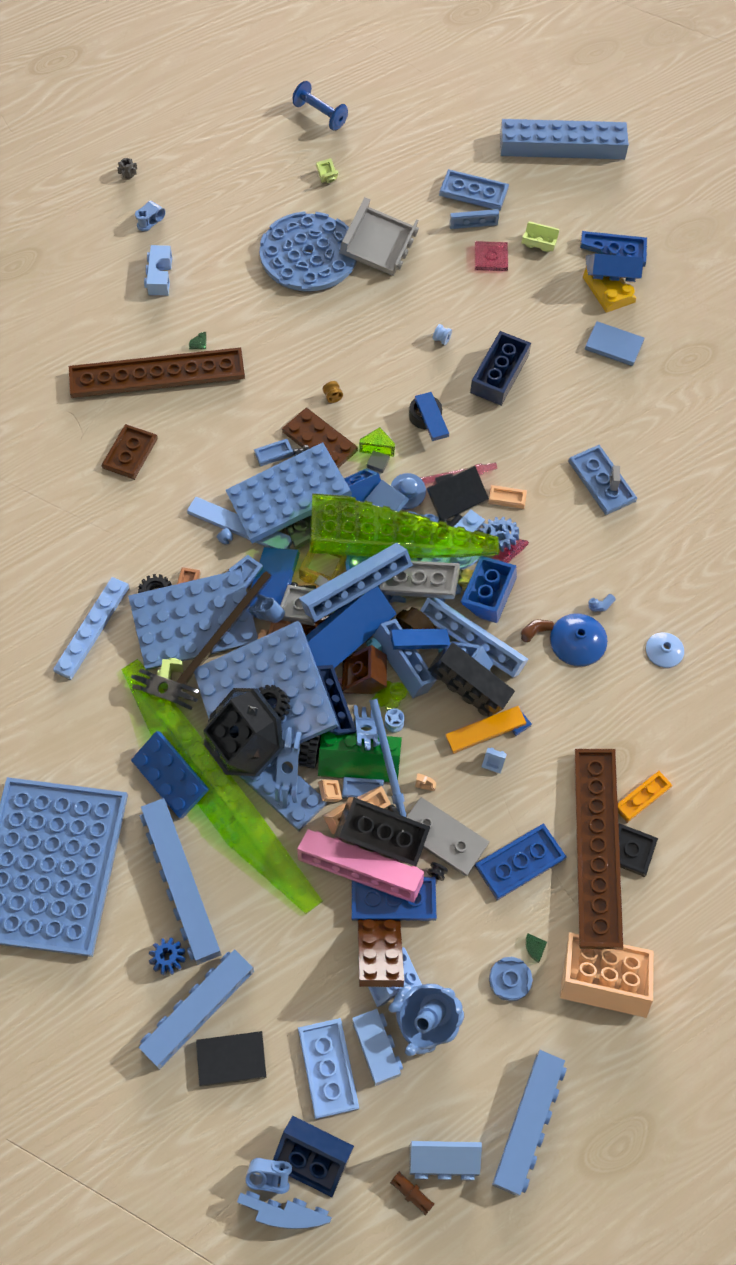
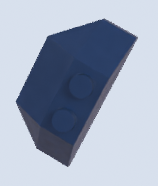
(337, 701)

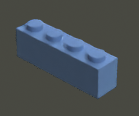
(405, 662)

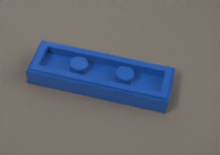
(431, 416)
(419, 639)

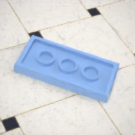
(328, 1068)

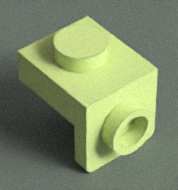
(327, 171)
(167, 667)

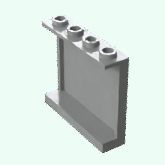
(378, 239)

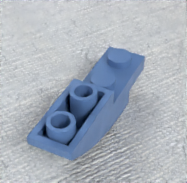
(292, 1217)

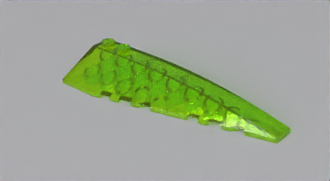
(361, 529)

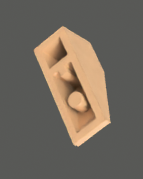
(376, 797)

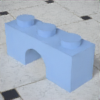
(157, 280)

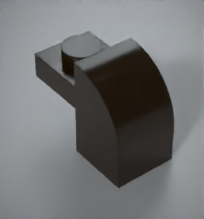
(414, 619)

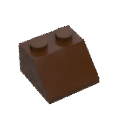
(365, 671)

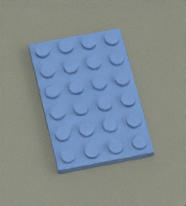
(285, 492)
(186, 615)

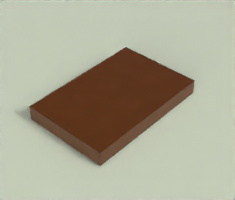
(129, 451)

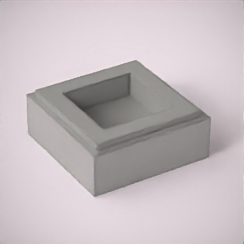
(614, 478)

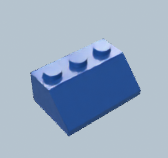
(614, 267)
(362, 483)
(489, 588)

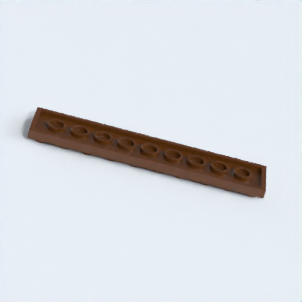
(156, 372)
(598, 850)

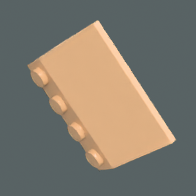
(608, 977)

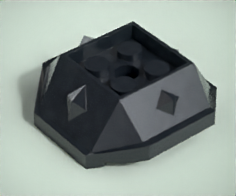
(244, 733)

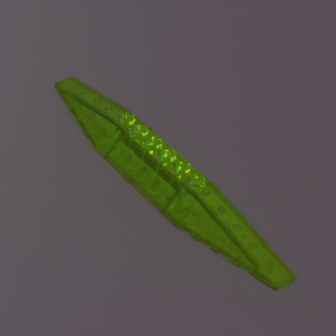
(225, 802)

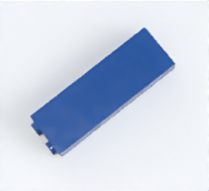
(349, 627)

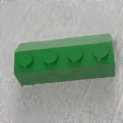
(344, 758)

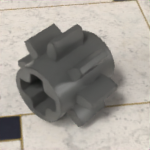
(127, 168)

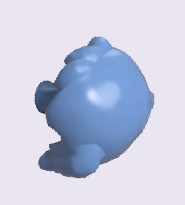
(427, 1016)

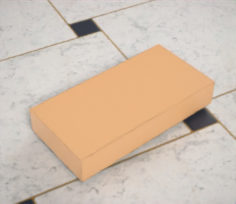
(507, 496)

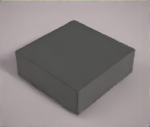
(378, 461)

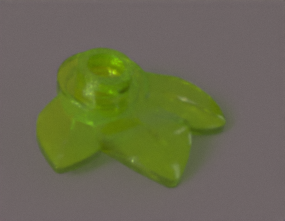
(391, 695)

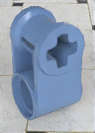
(149, 215)
(267, 609)
(270, 1175)

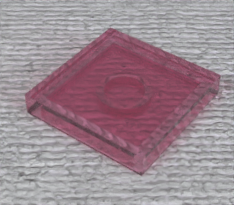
(491, 256)

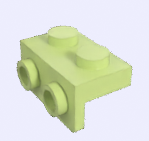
(540, 236)

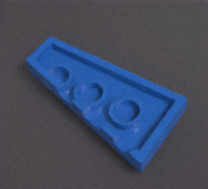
(615, 244)

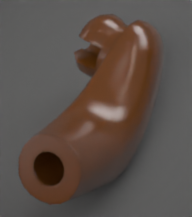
(535, 627)

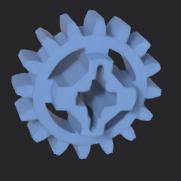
(501, 529)

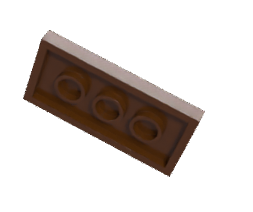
(312, 430)
(380, 953)

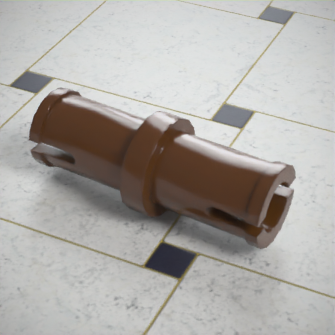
(412, 1193)

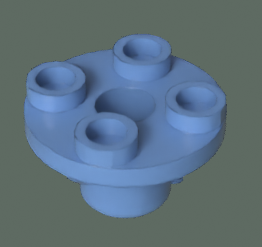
(411, 487)

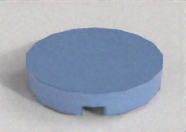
(510, 979)

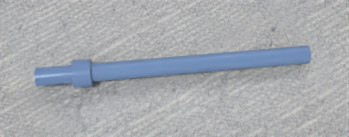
(397, 797)

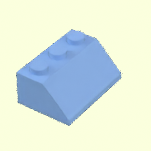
(445, 1159)

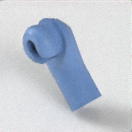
(596, 605)

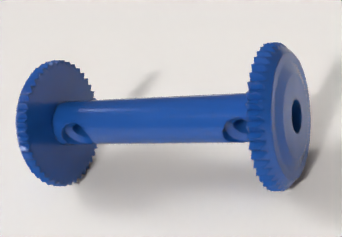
(303, 94)

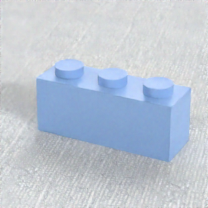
(377, 1046)

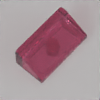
(508, 555)

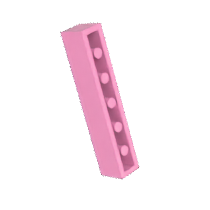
(360, 865)

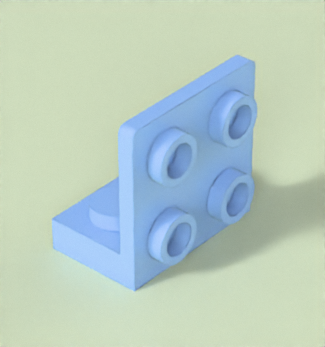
(384, 994)

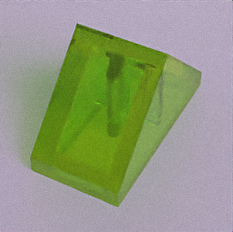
(377, 441)

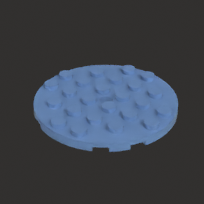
(291, 266)

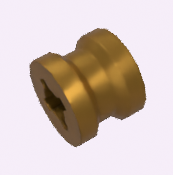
(332, 391)

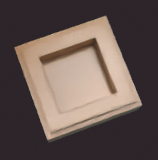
(330, 790)

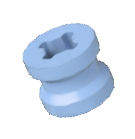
(442, 334)
(392, 716)

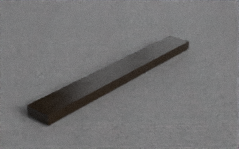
(224, 628)

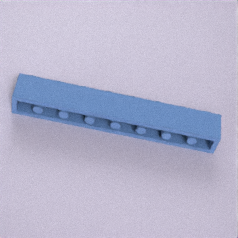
(180, 881)

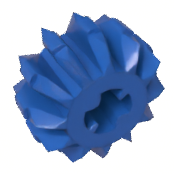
(159, 956)

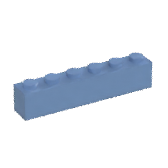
(355, 582)
(196, 1008)
(528, 1124)

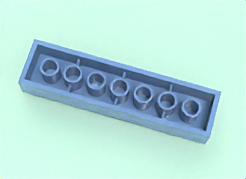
(563, 139)

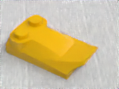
(610, 293)

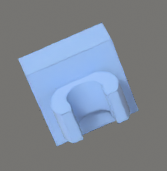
(494, 760)

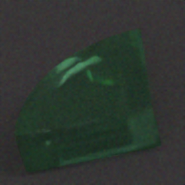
(199, 341)
(535, 947)

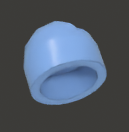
(224, 536)

